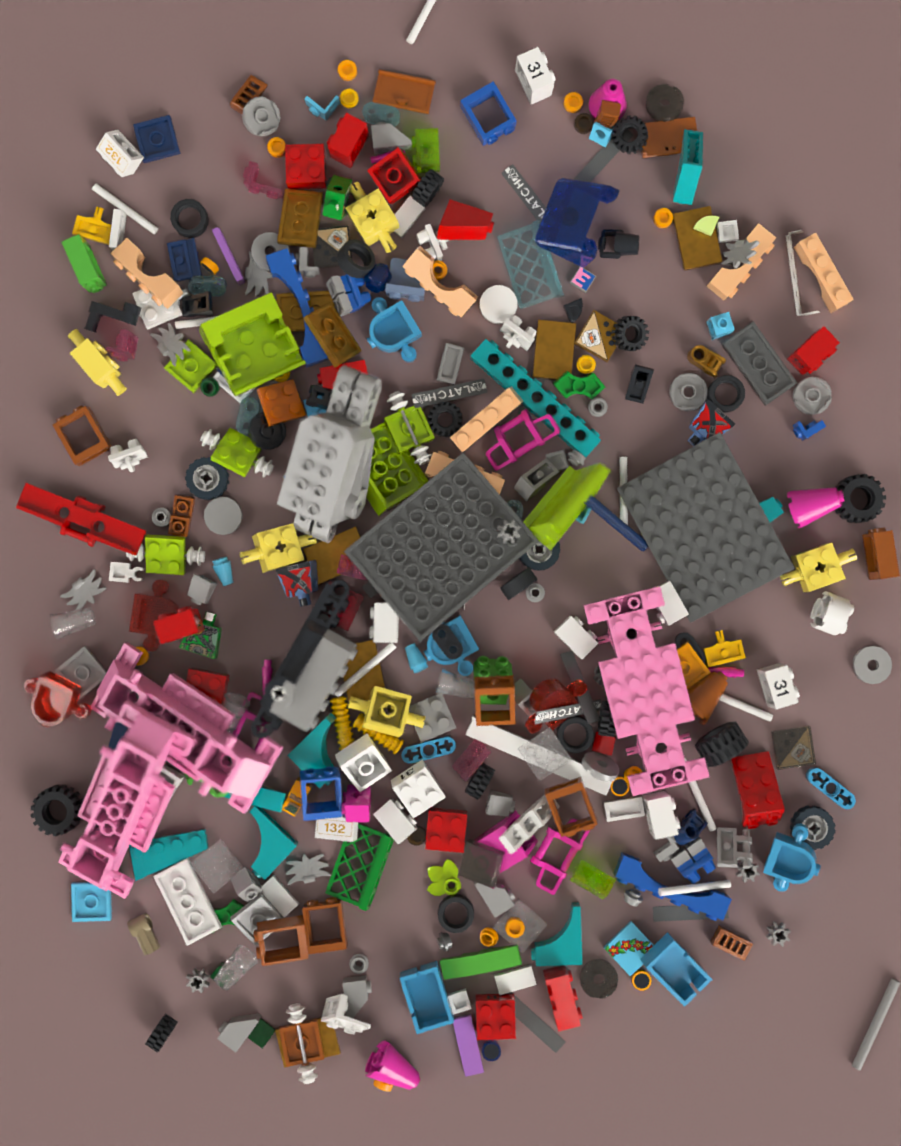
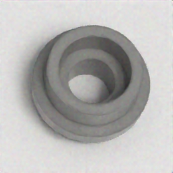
(602, 403)
(576, 458)
(165, 521)
(530, 597)
(633, 897)
(358, 969)

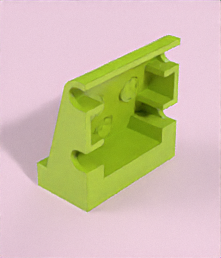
(251, 344)
(565, 503)

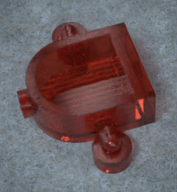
(147, 609)
(552, 695)
(55, 699)

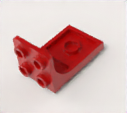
(757, 790)

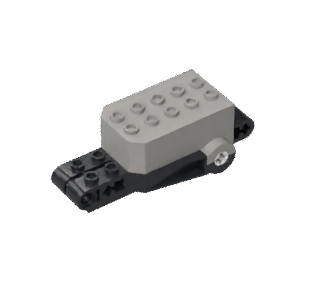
(308, 669)

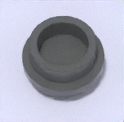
(444, 941)

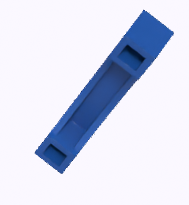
(282, 266)
(711, 902)

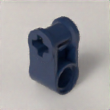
(690, 827)

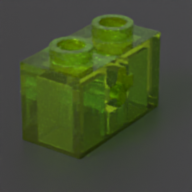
(426, 139)
(592, 879)

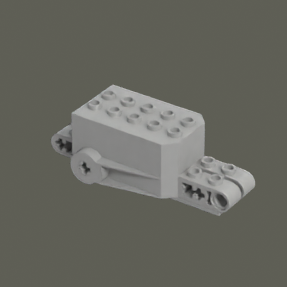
(333, 458)

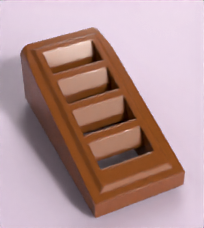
(235, 103)
(608, 113)
(715, 941)

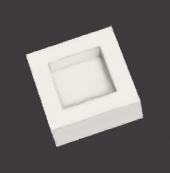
(727, 231)
(459, 1001)

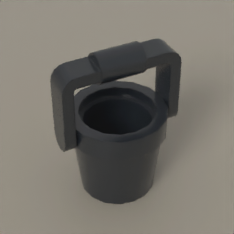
(624, 245)

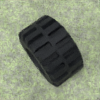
(874, 498)
(722, 744)
(44, 818)

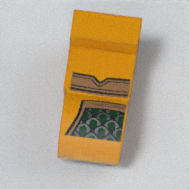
(293, 799)

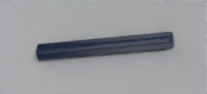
(616, 523)

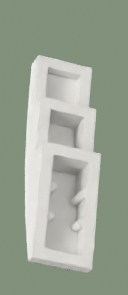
(527, 824)

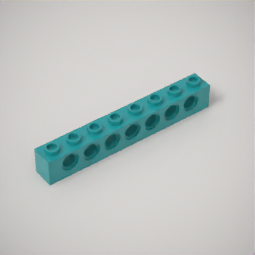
(490, 348)

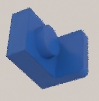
(812, 428)

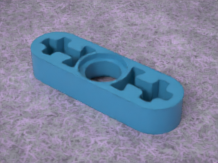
(444, 751)
(844, 792)

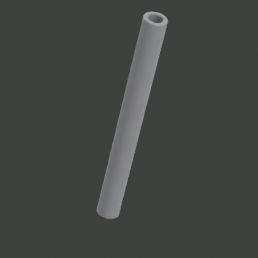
(876, 1024)

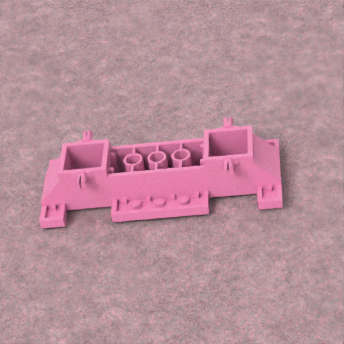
(646, 691)
(197, 715)
(125, 799)

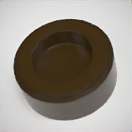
(583, 123)
(417, 837)

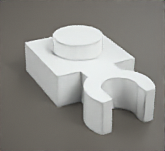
(122, 572)

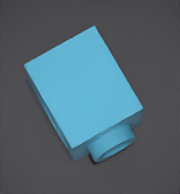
(720, 325)

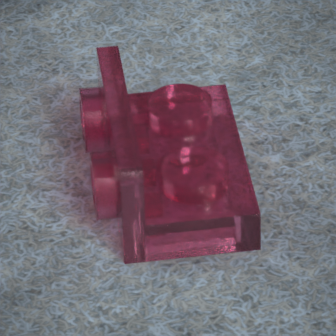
(126, 346)
(471, 759)

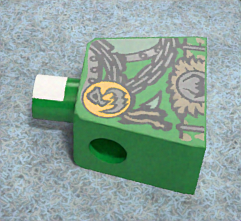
(337, 201)
(207, 641)

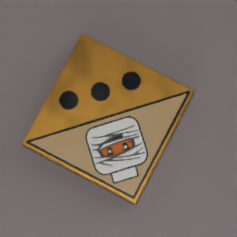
(597, 336)

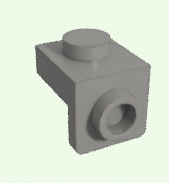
(302, 260)
(666, 851)

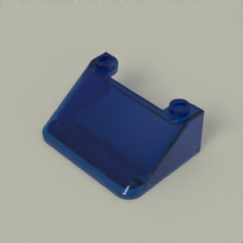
(570, 217)

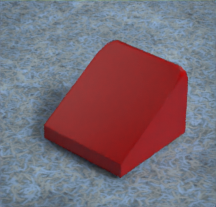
(603, 744)

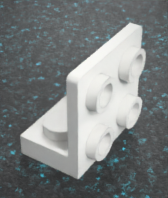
(333, 1014)

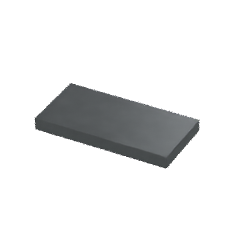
(759, 363)

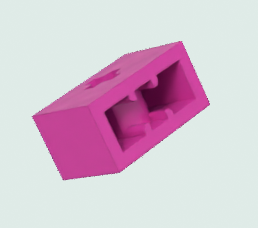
(356, 804)

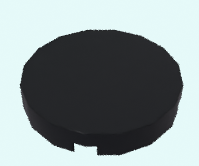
(263, 435)

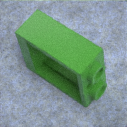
(84, 264)

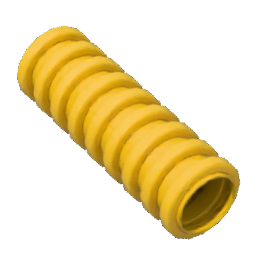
(342, 722)
(386, 740)

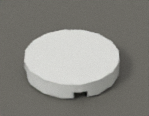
(498, 304)

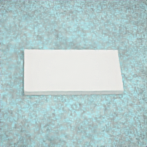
(187, 901)

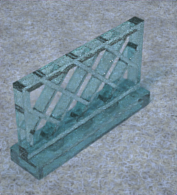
(547, 264)

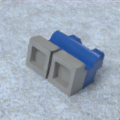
(347, 294)
(700, 856)

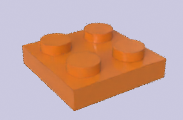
(281, 402)

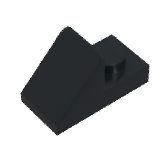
(197, 305)
(639, 383)

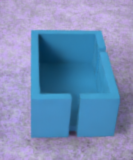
(675, 969)
(428, 996)

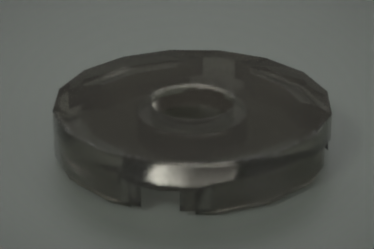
(662, 112)
(596, 967)

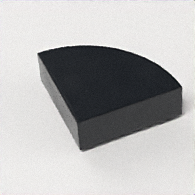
(574, 310)

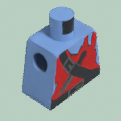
(708, 422)
(299, 581)

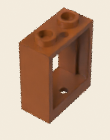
(90, 453)
(880, 554)
(502, 685)
(562, 790)
(330, 944)
(285, 954)

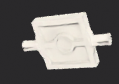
(152, 313)

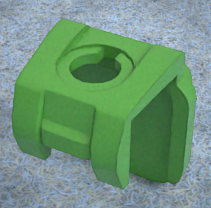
(492, 667)

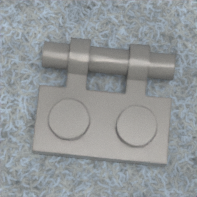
(727, 847)

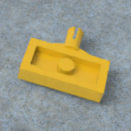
(93, 227)
(723, 651)

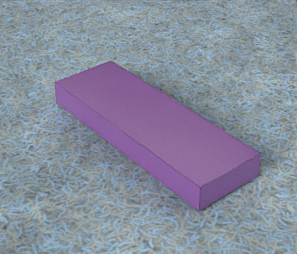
(228, 256)
(468, 1045)

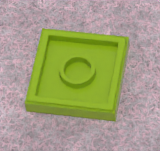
(193, 368)

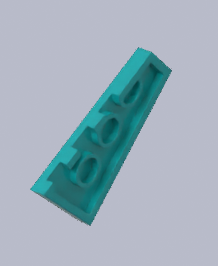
(167, 851)

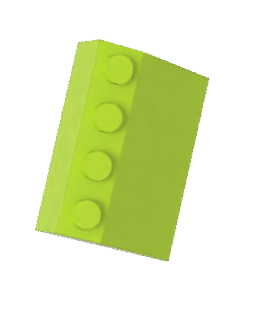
(391, 474)

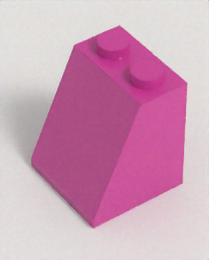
(491, 839)

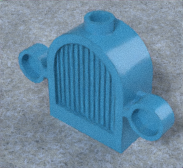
(393, 329)
(465, 638)
(791, 859)

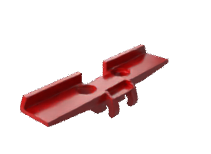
(84, 513)

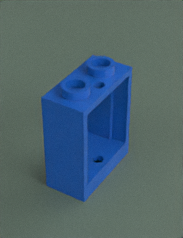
(479, 97)
(325, 809)

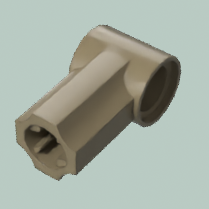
(141, 928)

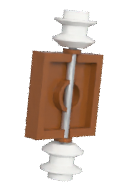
(301, 1043)

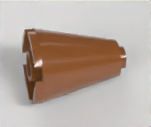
(706, 695)

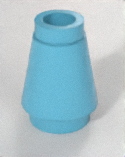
(223, 569)
(415, 658)

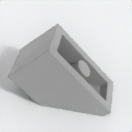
(388, 138)
(536, 479)
(201, 589)
(522, 697)
(499, 803)
(497, 899)
(357, 990)
(237, 1030)

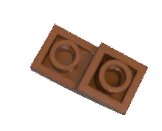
(181, 515)

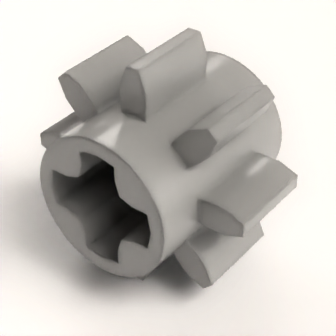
(510, 526)
(748, 875)
(776, 938)
(200, 975)

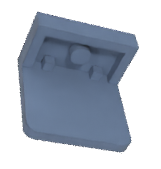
(402, 284)

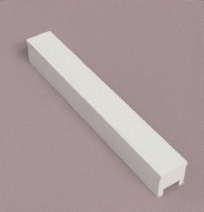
(510, 742)

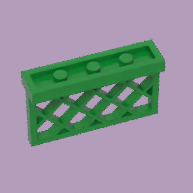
(374, 873)

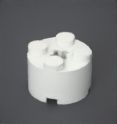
(831, 613)

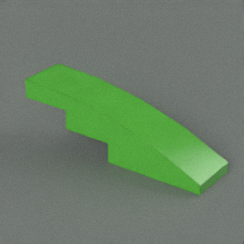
(481, 962)

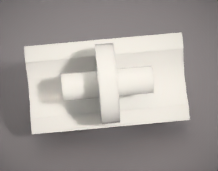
(428, 235)
(516, 335)
(129, 457)

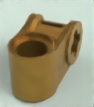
(707, 360)

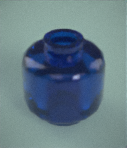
(377, 278)

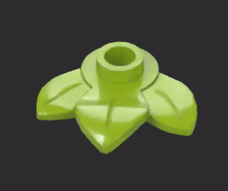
(441, 877)

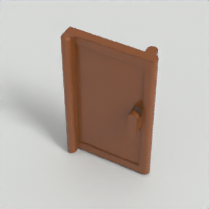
(404, 89)
(666, 135)

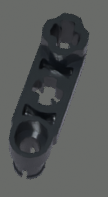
(128, 315)

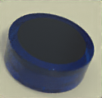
(491, 1050)

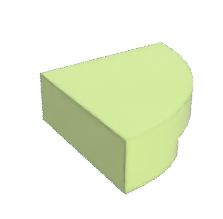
(706, 224)

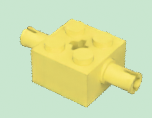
(372, 229)
(95, 363)
(273, 559)
(828, 573)
(397, 706)

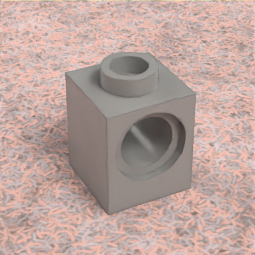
(246, 885)

